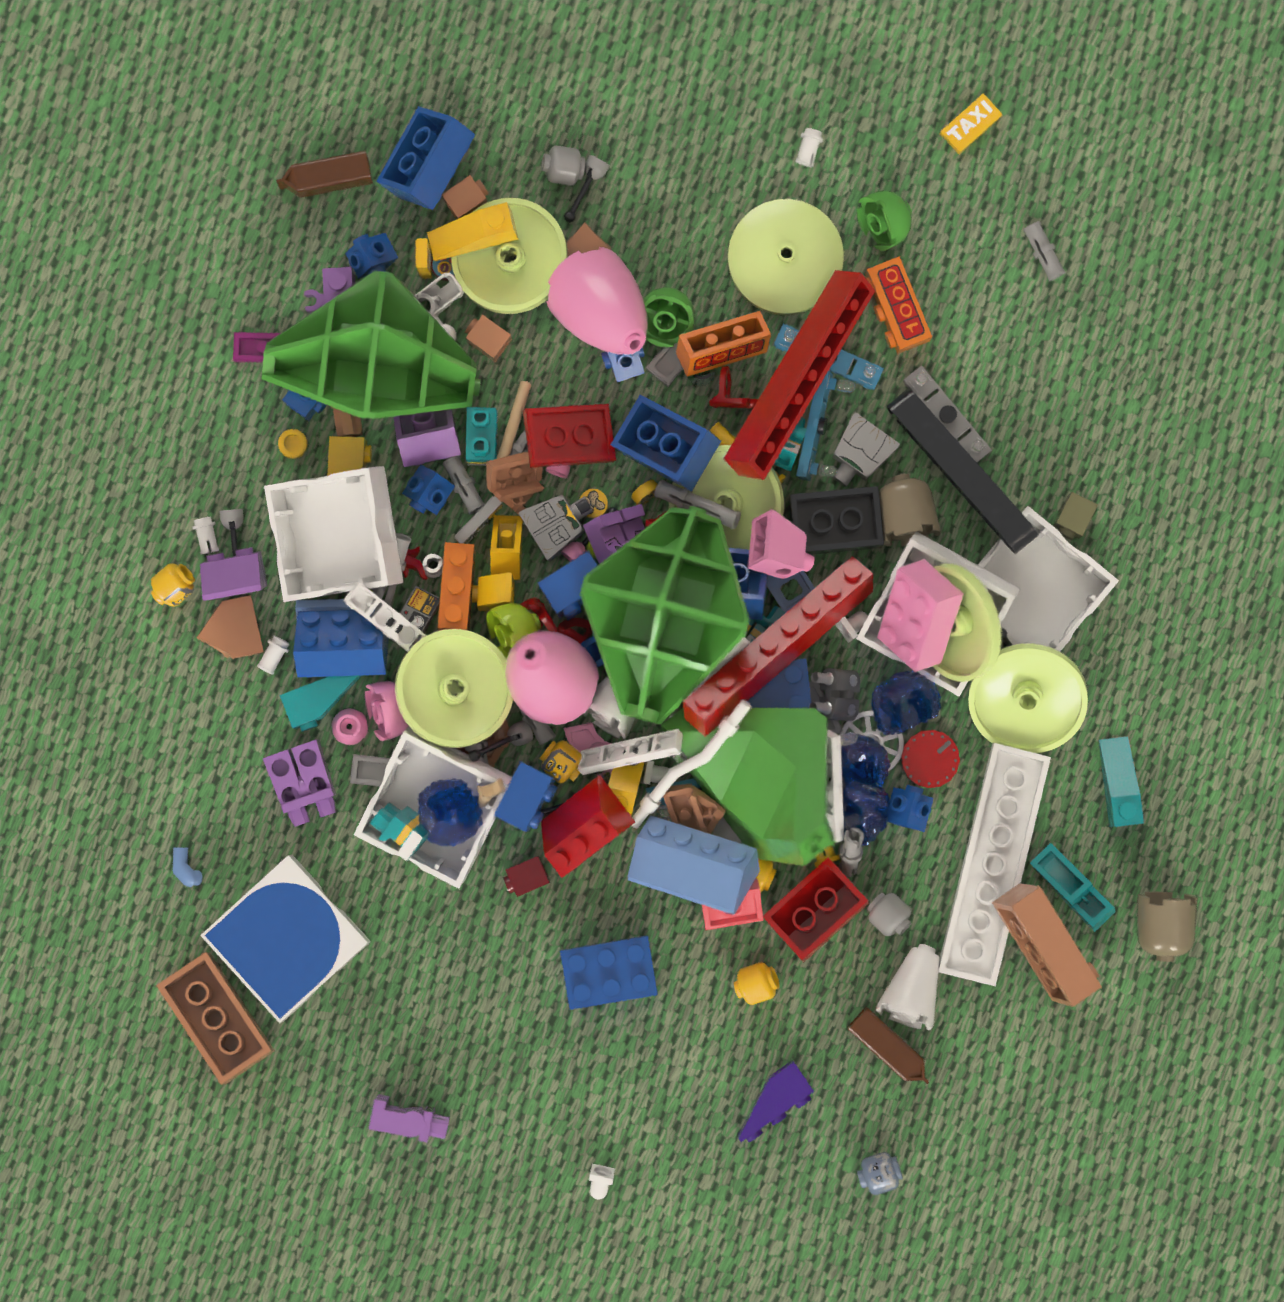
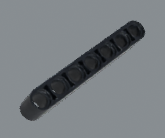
(962, 471)

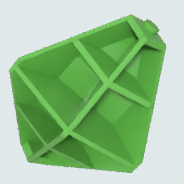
(373, 354)
(665, 611)
(769, 780)

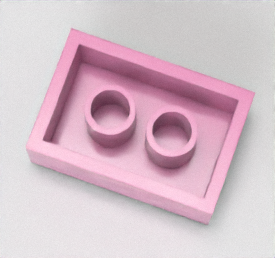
(919, 615)

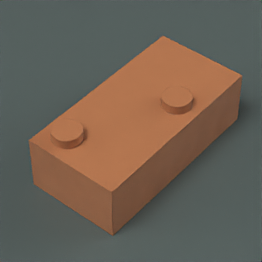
(1047, 944)
(215, 1018)

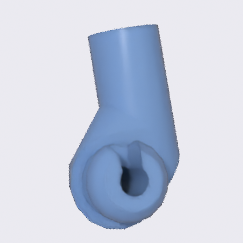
(183, 871)

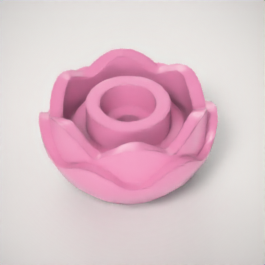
(359, 726)

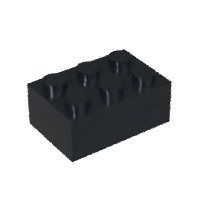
(838, 519)

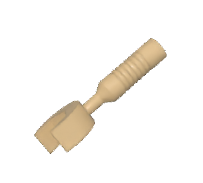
(488, 791)

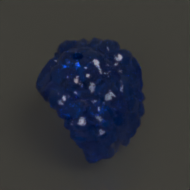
(904, 702)
(865, 760)
(870, 803)
(449, 812)

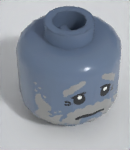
(880, 1173)

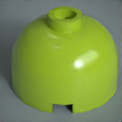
(510, 624)

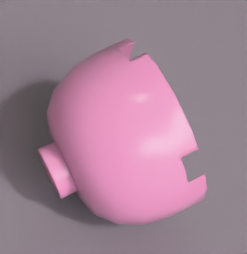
(382, 705)

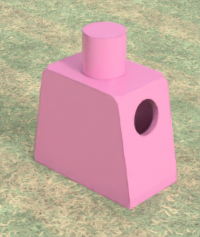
(778, 547)

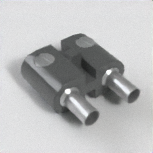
(839, 694)

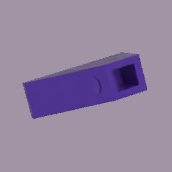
(779, 1093)

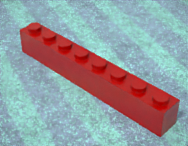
(799, 374)
(778, 646)

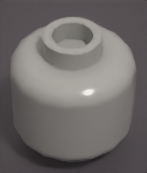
(563, 165)
(889, 914)

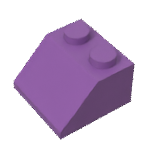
(426, 437)
(232, 574)

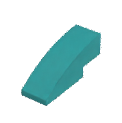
(1073, 887)

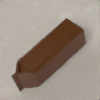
(327, 175)
(888, 1046)

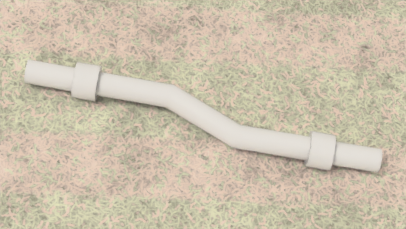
(727, 728)

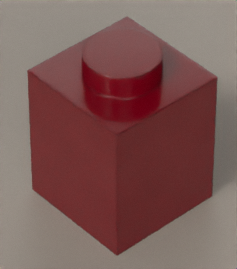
(526, 876)

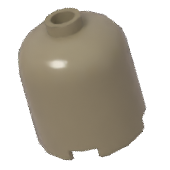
(907, 509)
(1166, 924)

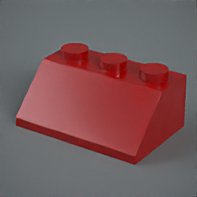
(583, 826)
(815, 909)

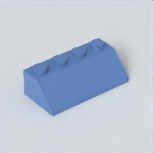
(693, 865)

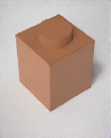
(465, 197)
(487, 337)

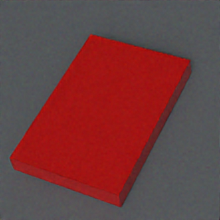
(569, 435)

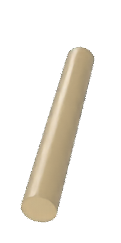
(514, 419)

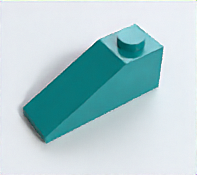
(315, 700)
(1120, 783)

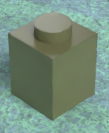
(1074, 516)

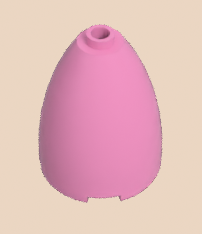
(599, 301)
(551, 677)

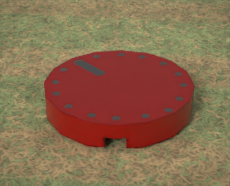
(930, 759)

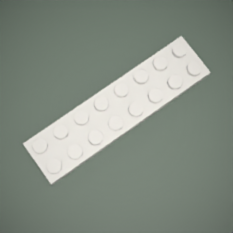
(993, 862)

